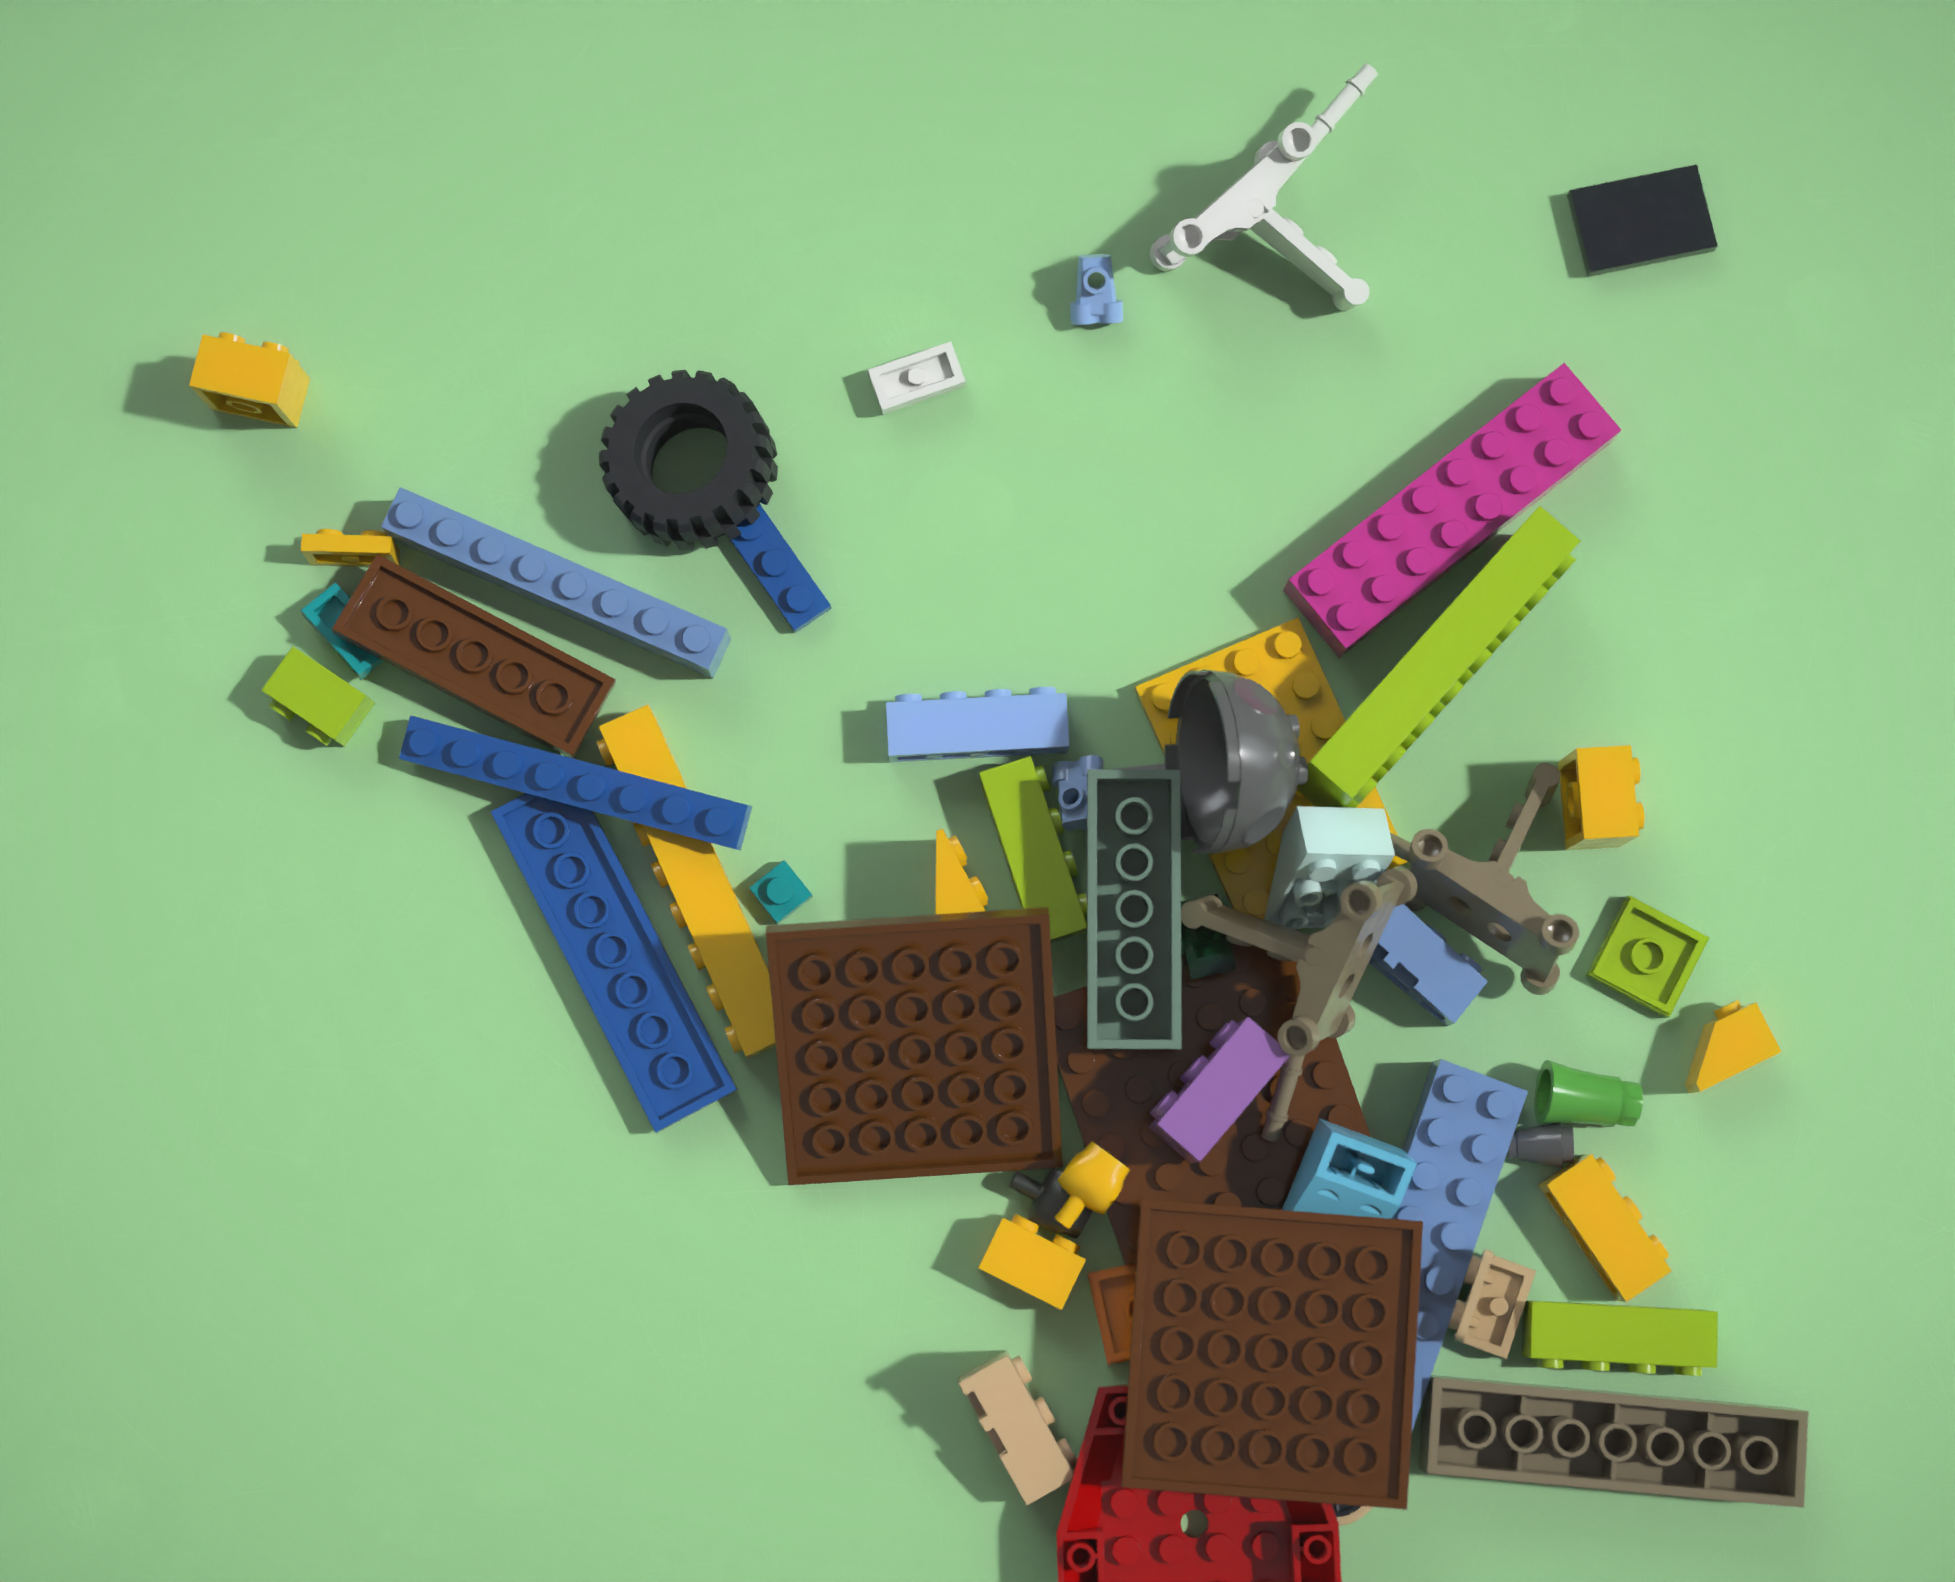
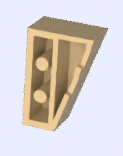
(1018, 1426)

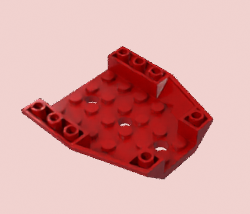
(1138, 1533)

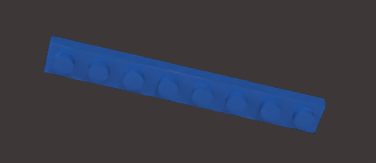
(576, 782)

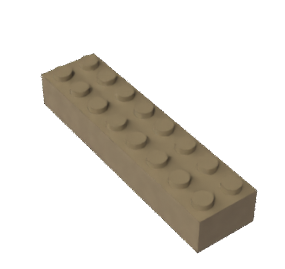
(1614, 1441)

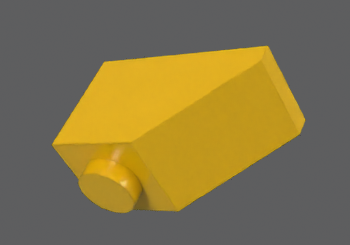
(1730, 1045)

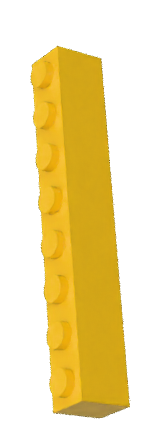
(701, 891)

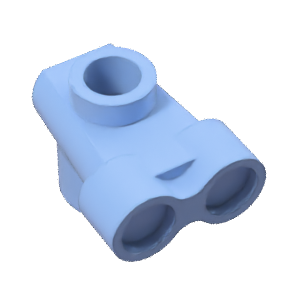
(1099, 302)
(1071, 782)

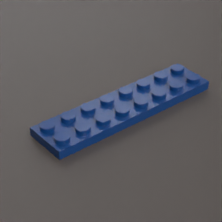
(616, 957)

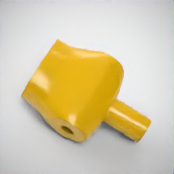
(1092, 1182)

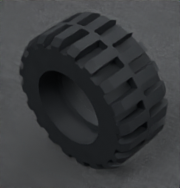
(660, 414)

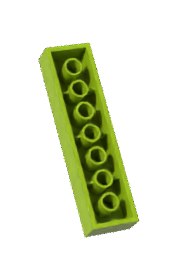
(1440, 663)

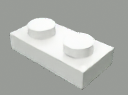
(916, 377)

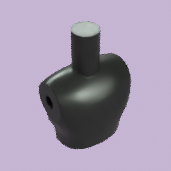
(1047, 1201)

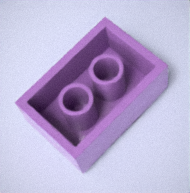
(1217, 1089)

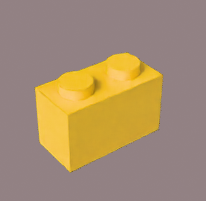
(1033, 1262)

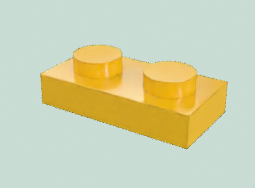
(334, 548)

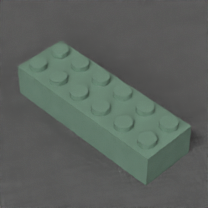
(1133, 909)

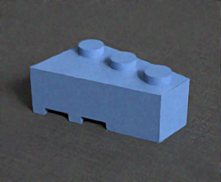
(1426, 966)

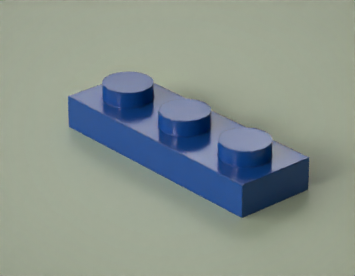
(780, 572)

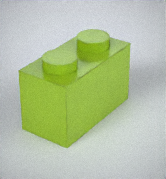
(318, 697)

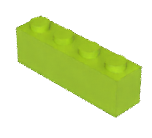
(1031, 845)
(1620, 1335)

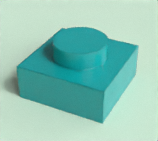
(781, 892)

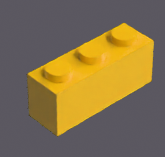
(1606, 1227)

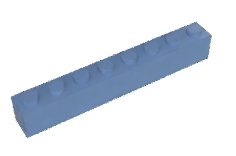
(556, 582)

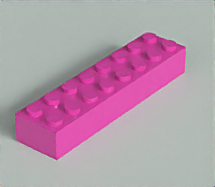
(1451, 510)

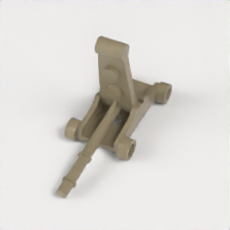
(1488, 898)
(1327, 966)

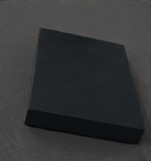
(1642, 220)

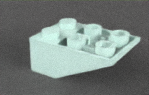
(1322, 856)

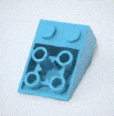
(1350, 1175)

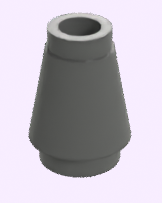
(1543, 1145)

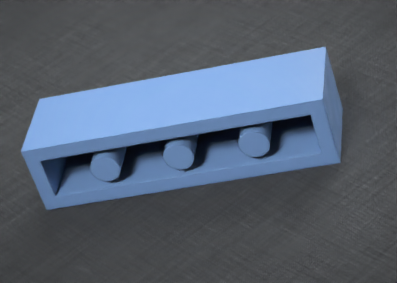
(977, 726)

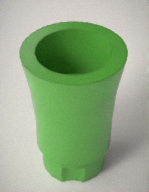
(1585, 1097)

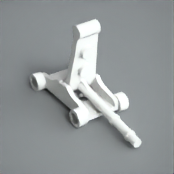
(1251, 199)

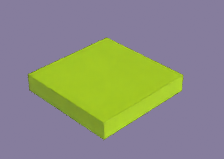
(1647, 956)

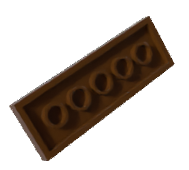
(474, 656)

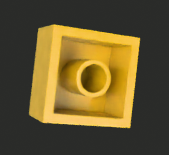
(250, 379)
(1600, 797)

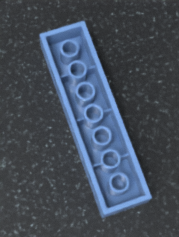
(1459, 1150)

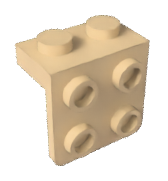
(1493, 1303)

